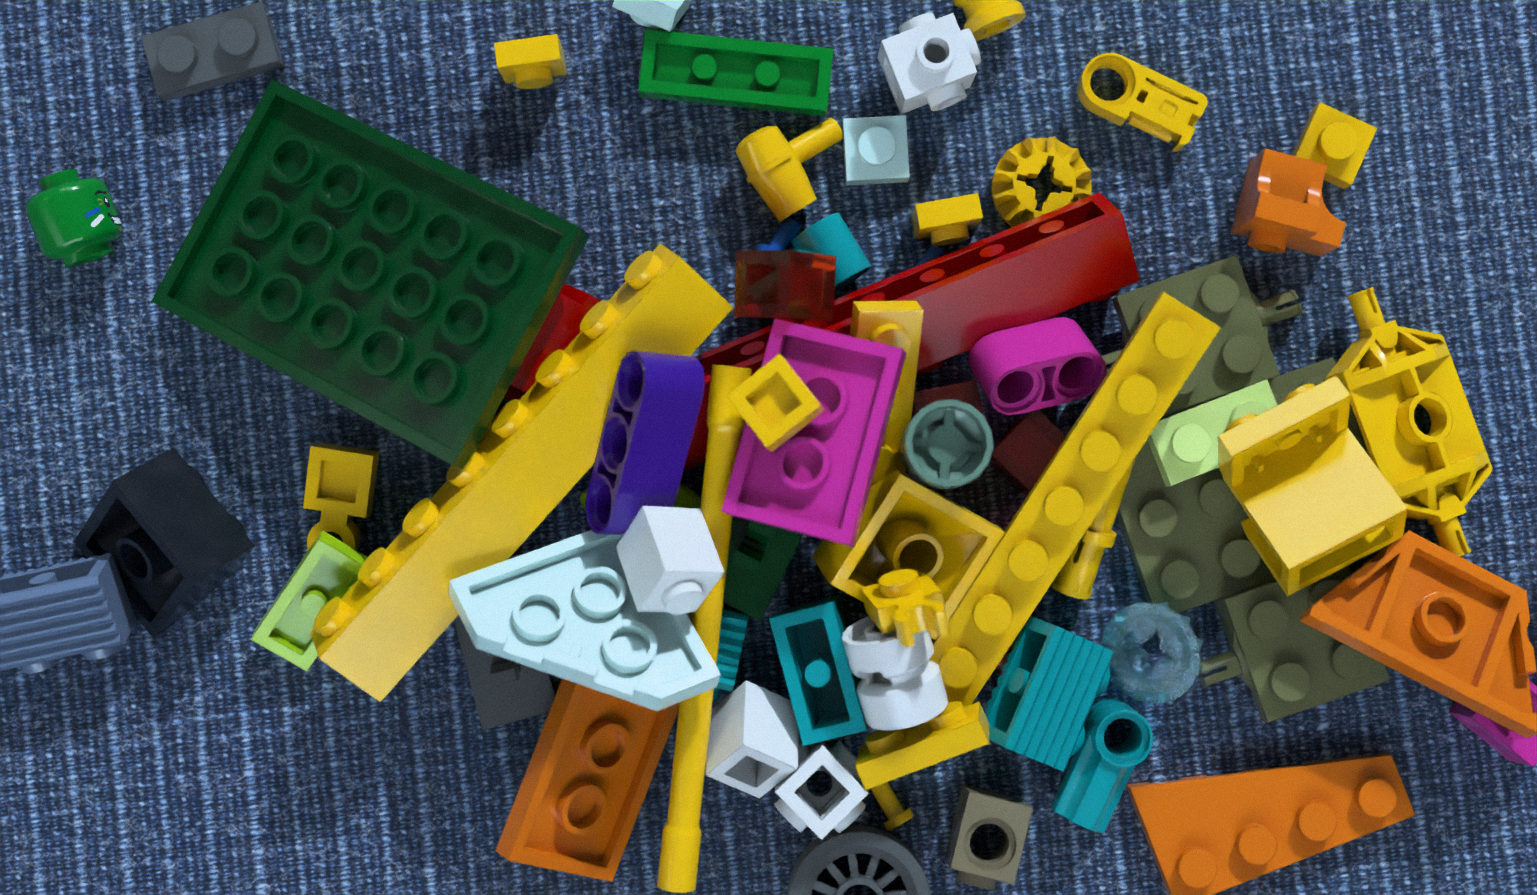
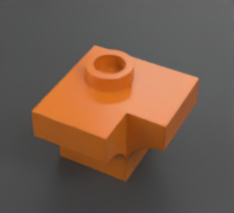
(1285, 206)

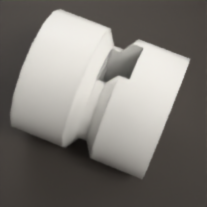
(897, 682)

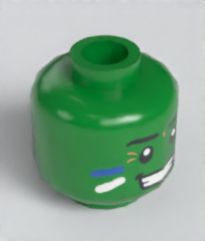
(74, 218)

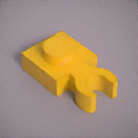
(340, 486)
(906, 604)

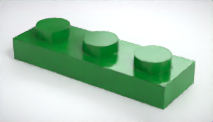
(735, 72)

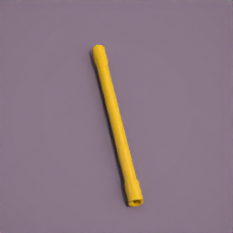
(682, 830)

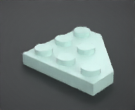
(577, 620)

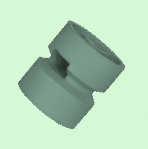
(946, 445)

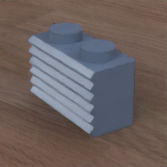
(63, 613)

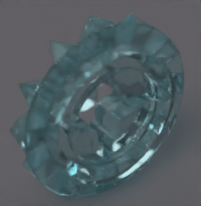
(1130, 663)

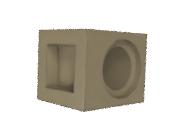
(983, 807)

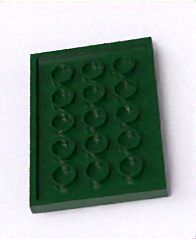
(371, 272)

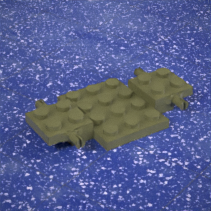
(1191, 534)

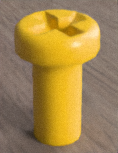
(891, 806)

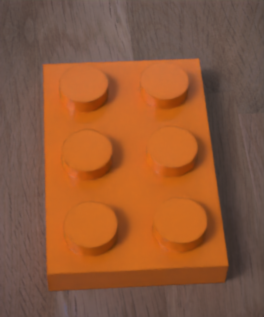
(585, 783)

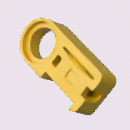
(1148, 101)

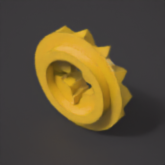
(1025, 160)

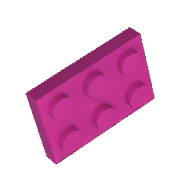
(824, 471)

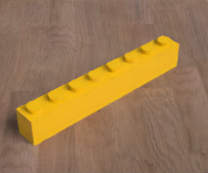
(513, 477)

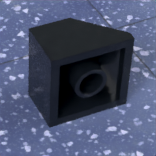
(165, 539)

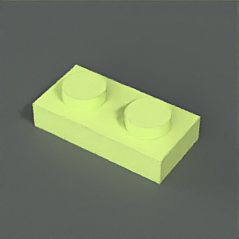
(1189, 440)

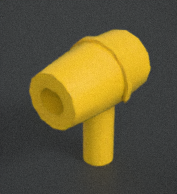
(776, 166)

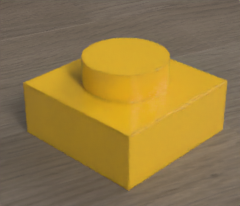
(531, 61)
(1335, 141)
(947, 219)
(775, 402)

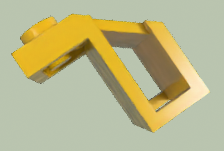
(1308, 486)

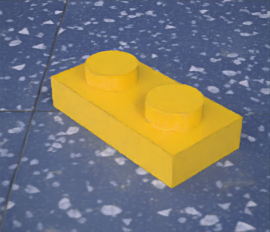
(902, 752)

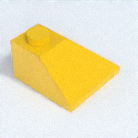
(914, 530)

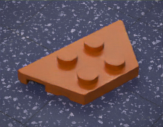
(1439, 626)

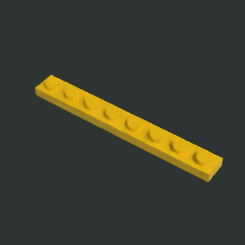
(1071, 493)

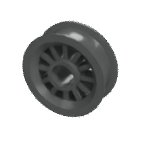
(855, 840)

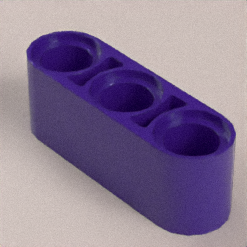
(644, 438)

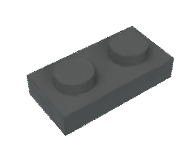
(212, 51)

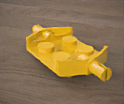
(1387, 377)

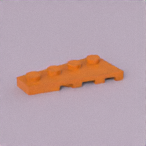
(1255, 821)

